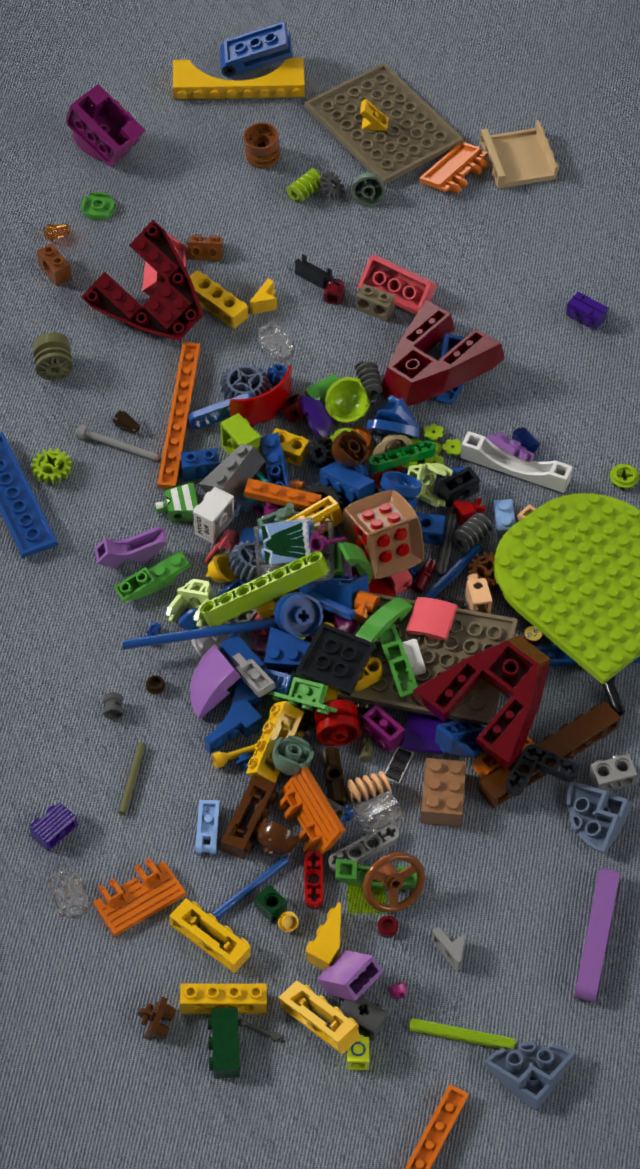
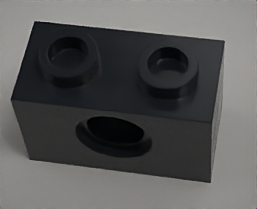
(458, 486)

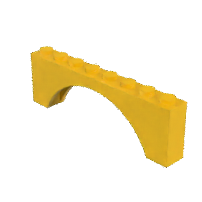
(281, 83)

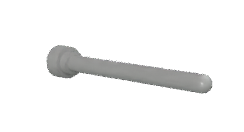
(83, 432)

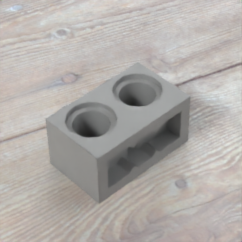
(614, 778)

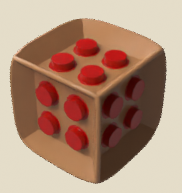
(386, 532)

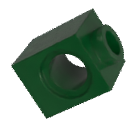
(268, 896)

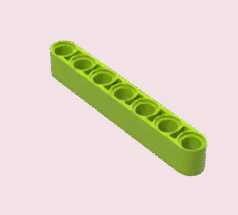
(264, 588)

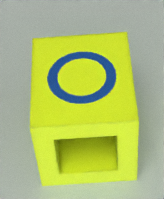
(358, 1055)

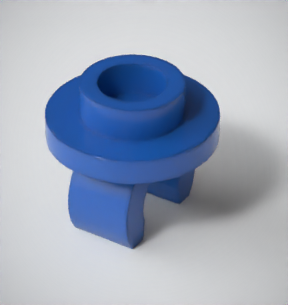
(244, 759)

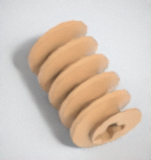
(367, 786)

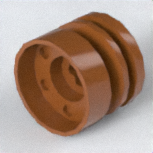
(261, 145)

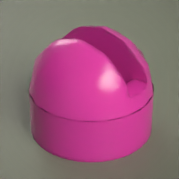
(398, 990)

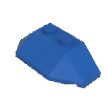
(459, 738)

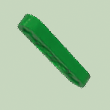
(383, 461)

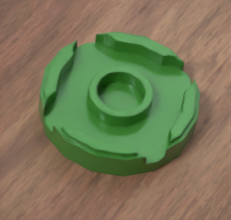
(98, 206)

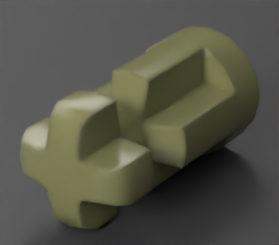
(366, 750)

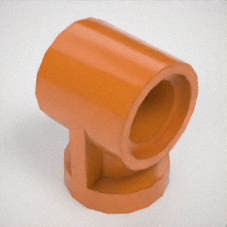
(365, 604)

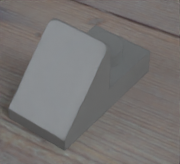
(451, 950)

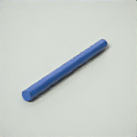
(251, 887)

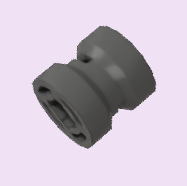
(113, 708)

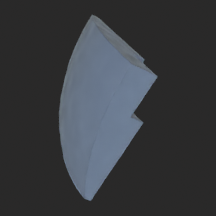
(596, 815)
(530, 1070)

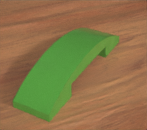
(355, 556)
(384, 618)
(353, 874)

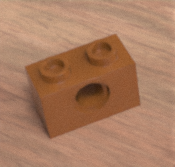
(54, 264)

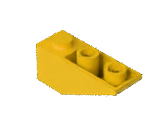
(326, 946)

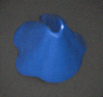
(396, 411)

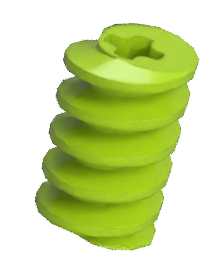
(304, 186)

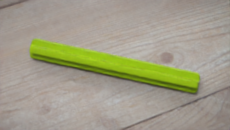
(461, 1034)

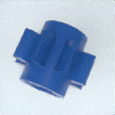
(276, 374)

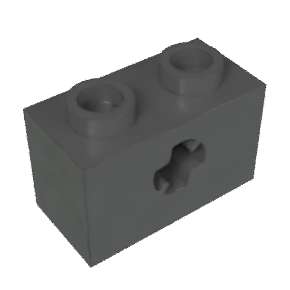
(369, 1024)

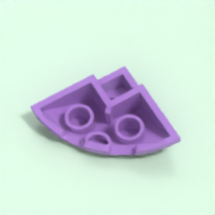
(211, 680)

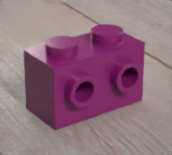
(382, 729)

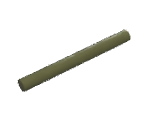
(132, 778)

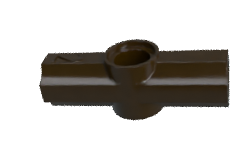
(333, 767)

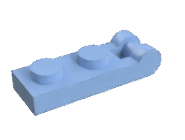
(207, 826)

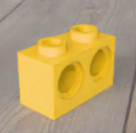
(293, 446)

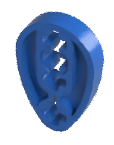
(384, 428)

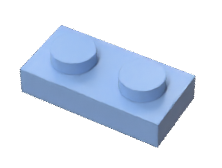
(503, 515)

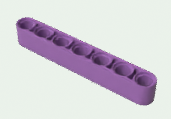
(597, 935)

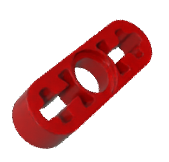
(308, 887)

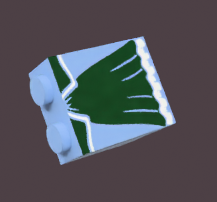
(286, 540)

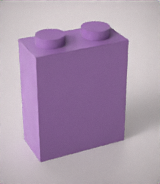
(350, 975)

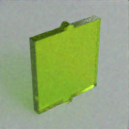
(358, 903)

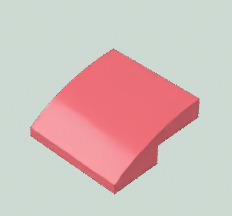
(431, 618)

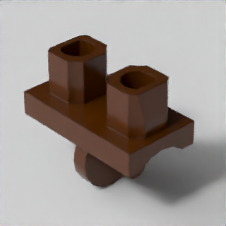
(161, 1010)

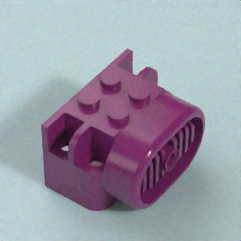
(102, 126)

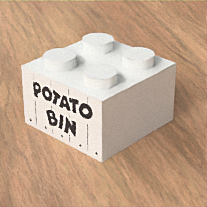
(213, 514)

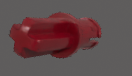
(424, 576)

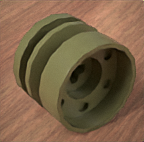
(52, 356)

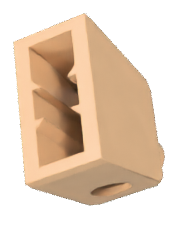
(478, 593)

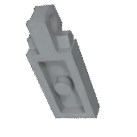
(253, 675)

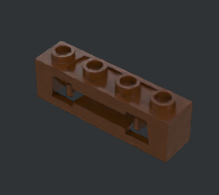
(237, 844)

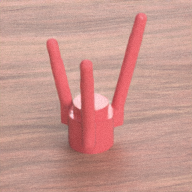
(227, 541)

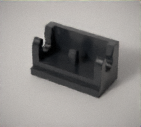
(312, 273)

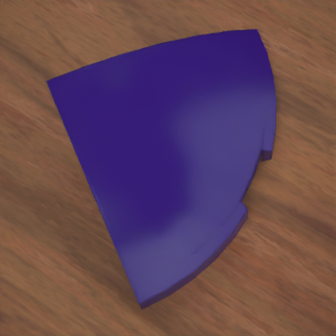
(317, 415)

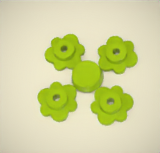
(451, 447)

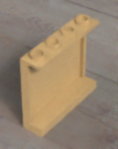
(519, 156)

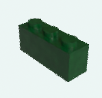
(224, 1043)

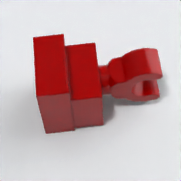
(466, 510)

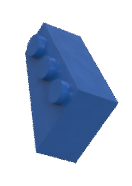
(348, 482)
(339, 589)
(284, 651)

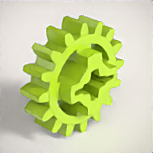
(51, 466)

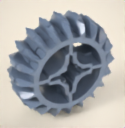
(244, 380)
(243, 561)

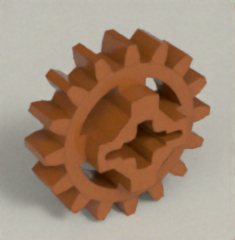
(484, 567)

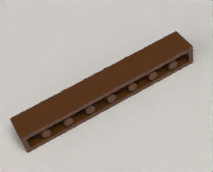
(566, 743)

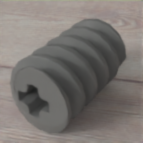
(370, 378)
(471, 532)

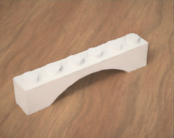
(547, 474)

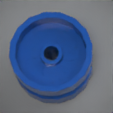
(402, 483)
(298, 614)

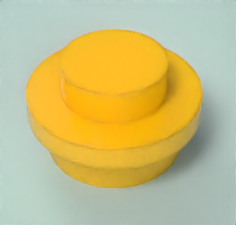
(288, 921)

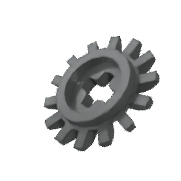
(329, 178)

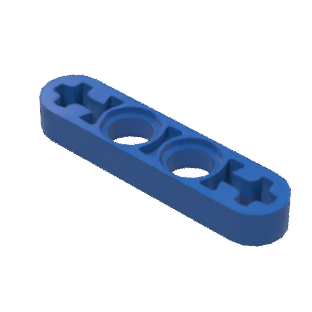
(220, 407)

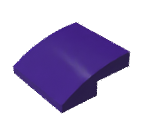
(421, 733)

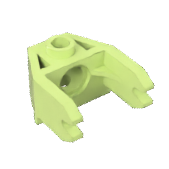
(427, 475)
(191, 596)

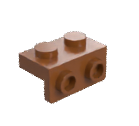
(205, 247)

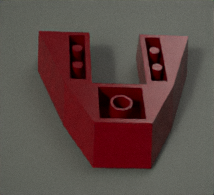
(173, 305)
(419, 376)
(514, 670)

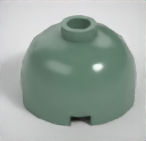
(368, 189)
(291, 754)

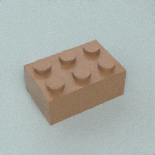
(443, 792)

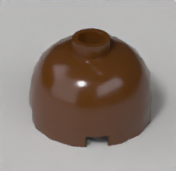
(349, 449)
(275, 838)

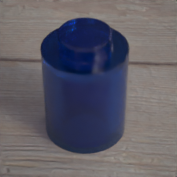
(526, 439)

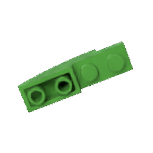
(149, 581)

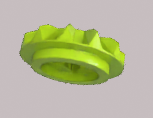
(630, 473)

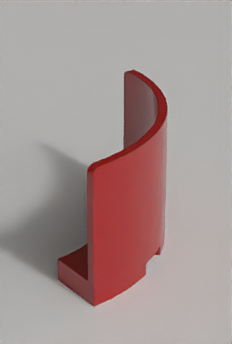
(265, 405)

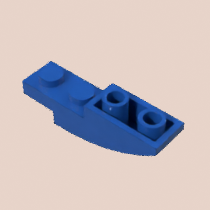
(275, 460)

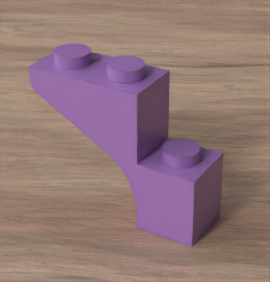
(137, 548)

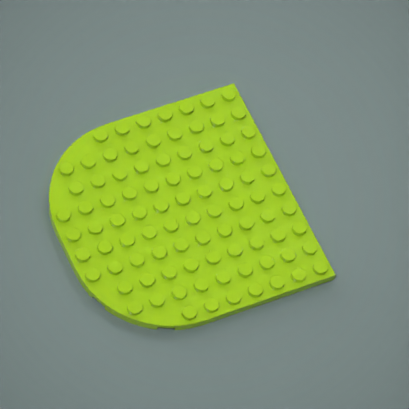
(578, 578)

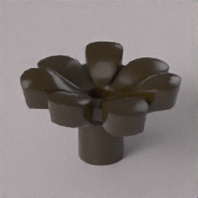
(362, 710)

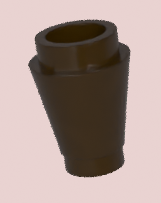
(125, 422)

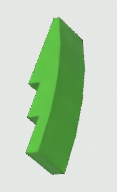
(398, 662)

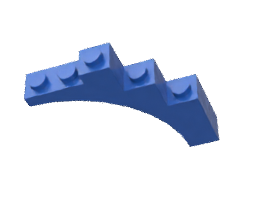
(242, 714)

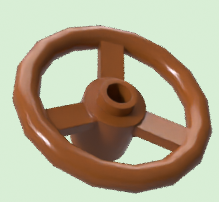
(393, 881)

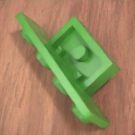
(306, 693)

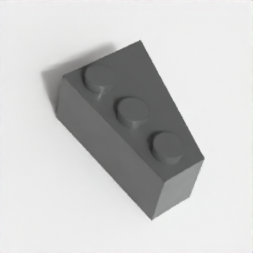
(234, 471)

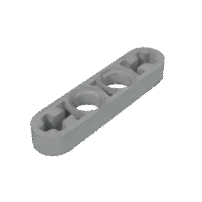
(366, 851)

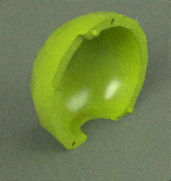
(347, 400)

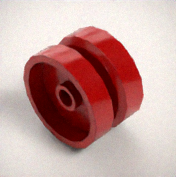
(338, 727)

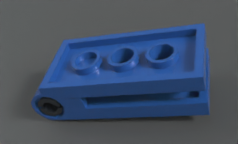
(256, 49)

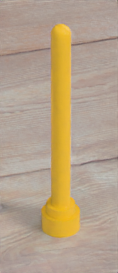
(222, 758)

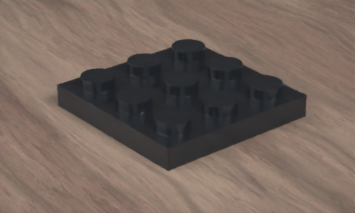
(335, 659)

